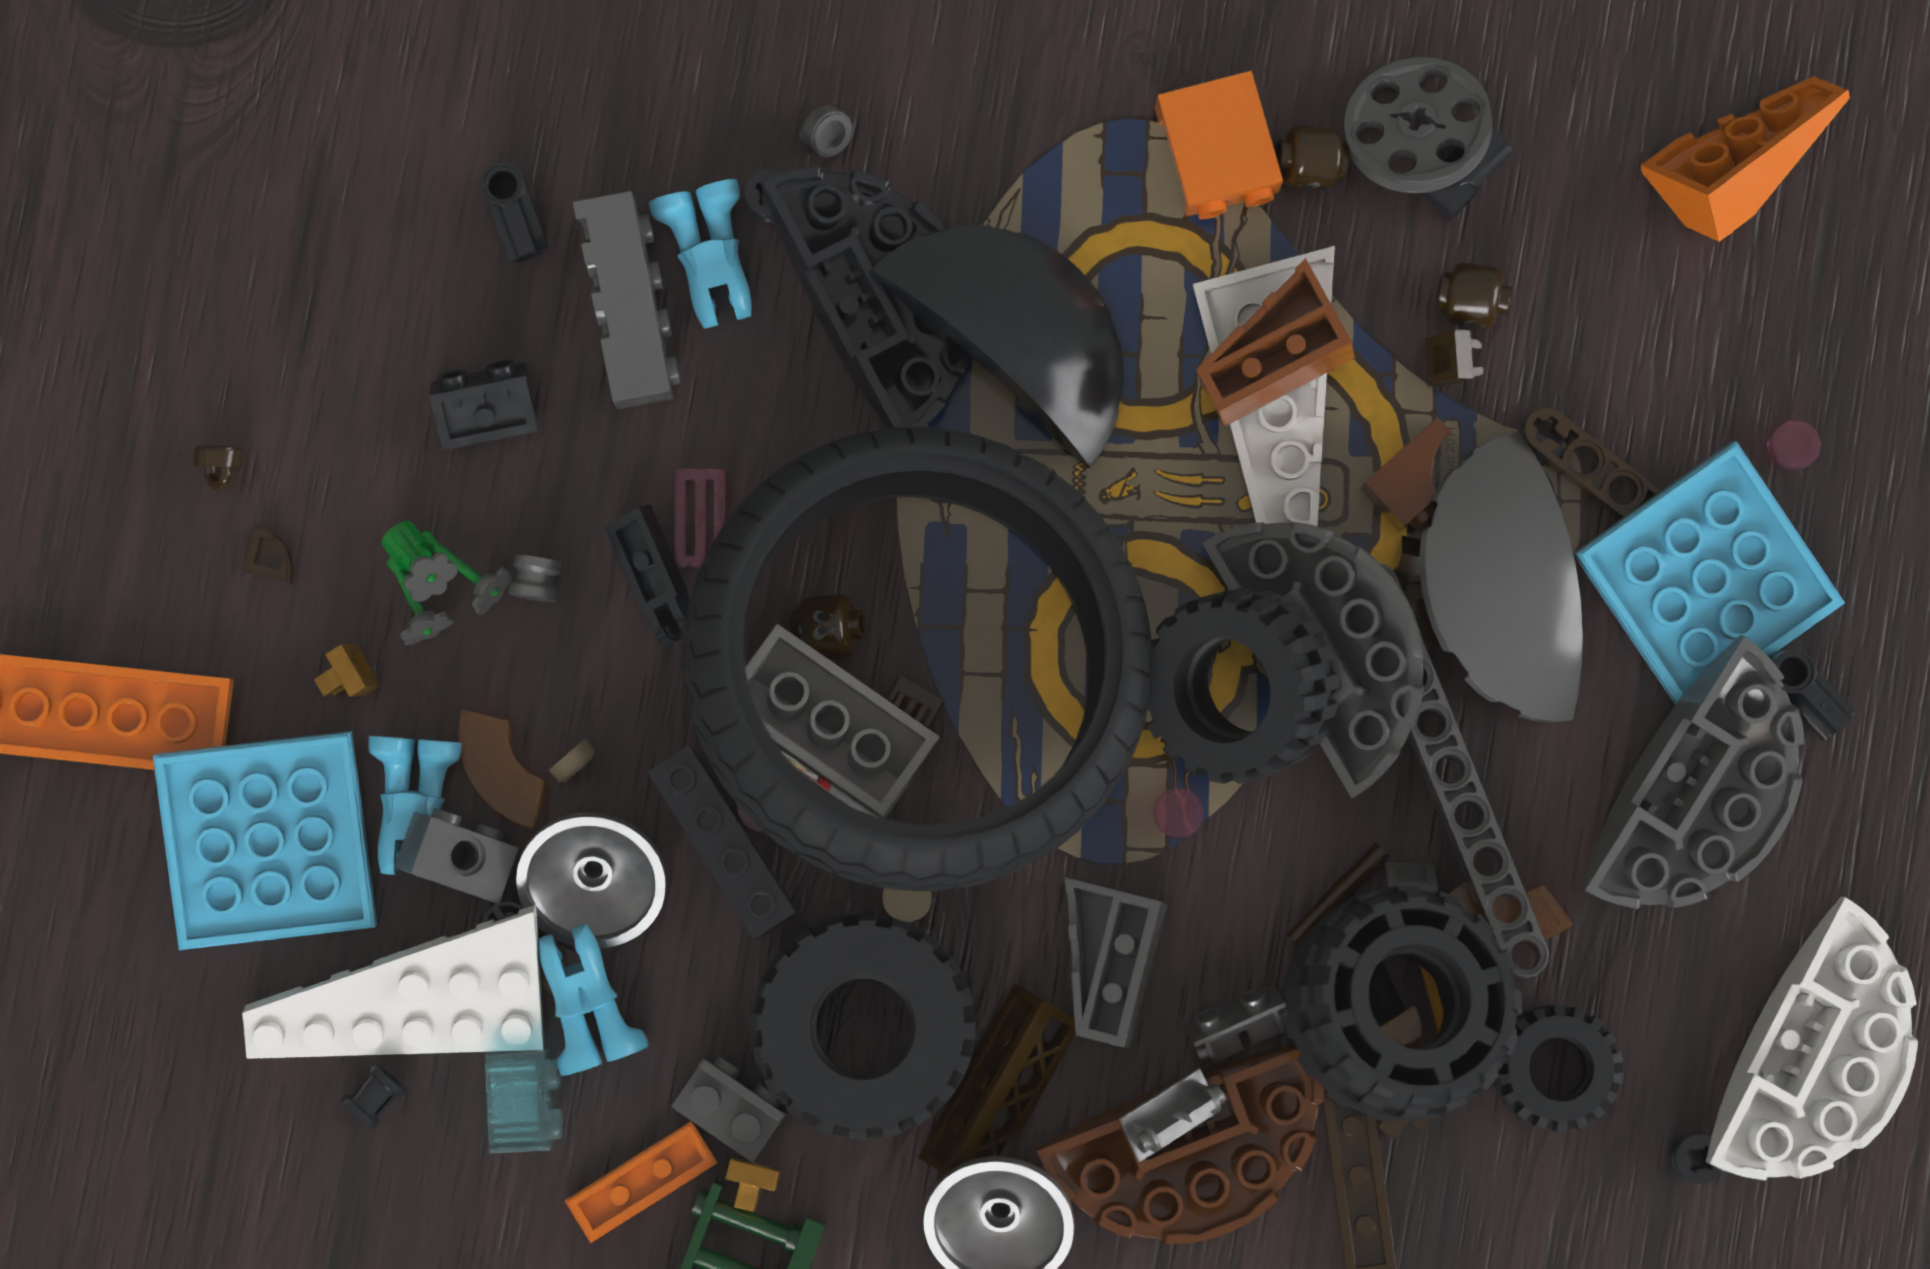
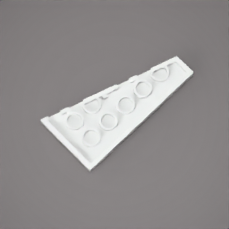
(1284, 439)
(433, 998)

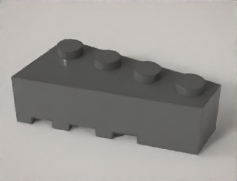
(627, 300)

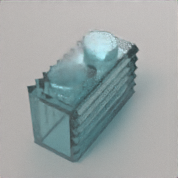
(522, 1101)

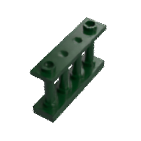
(798, 1240)

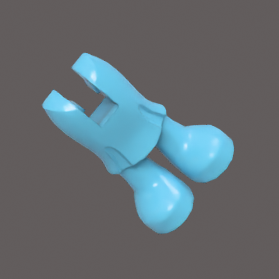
(711, 261)
(399, 801)
(582, 990)

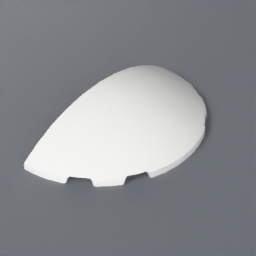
(1822, 1055)

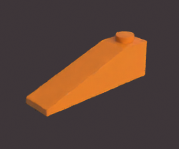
(1734, 169)

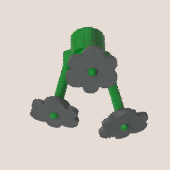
(429, 575)

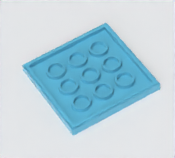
(1704, 568)
(265, 840)

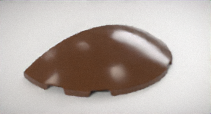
(1209, 1176)

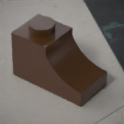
(1405, 483)

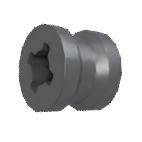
(535, 578)

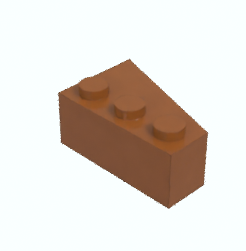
(1277, 349)

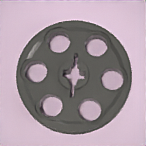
(1409, 107)

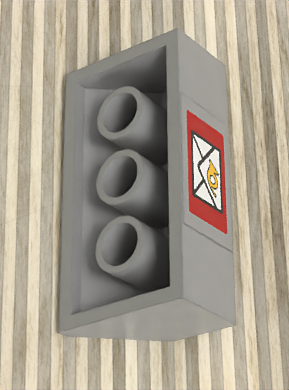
(835, 725)

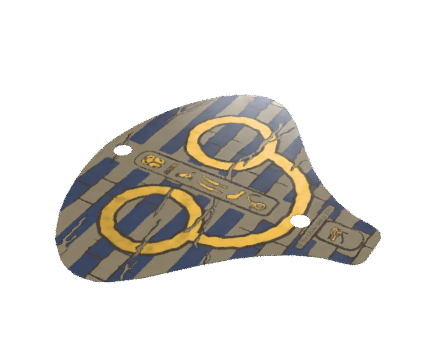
(1165, 482)

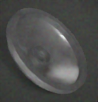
(612, 900)
(975, 1233)

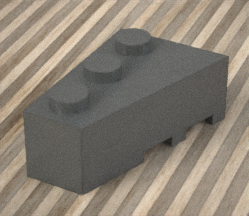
(1112, 959)

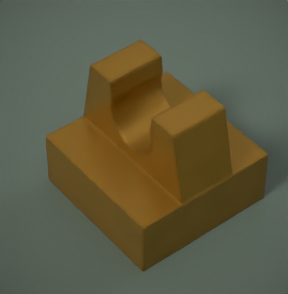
(348, 673)
(751, 1179)

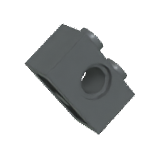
(429, 849)

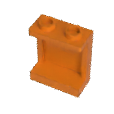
(1220, 145)

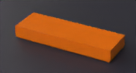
(641, 1181)

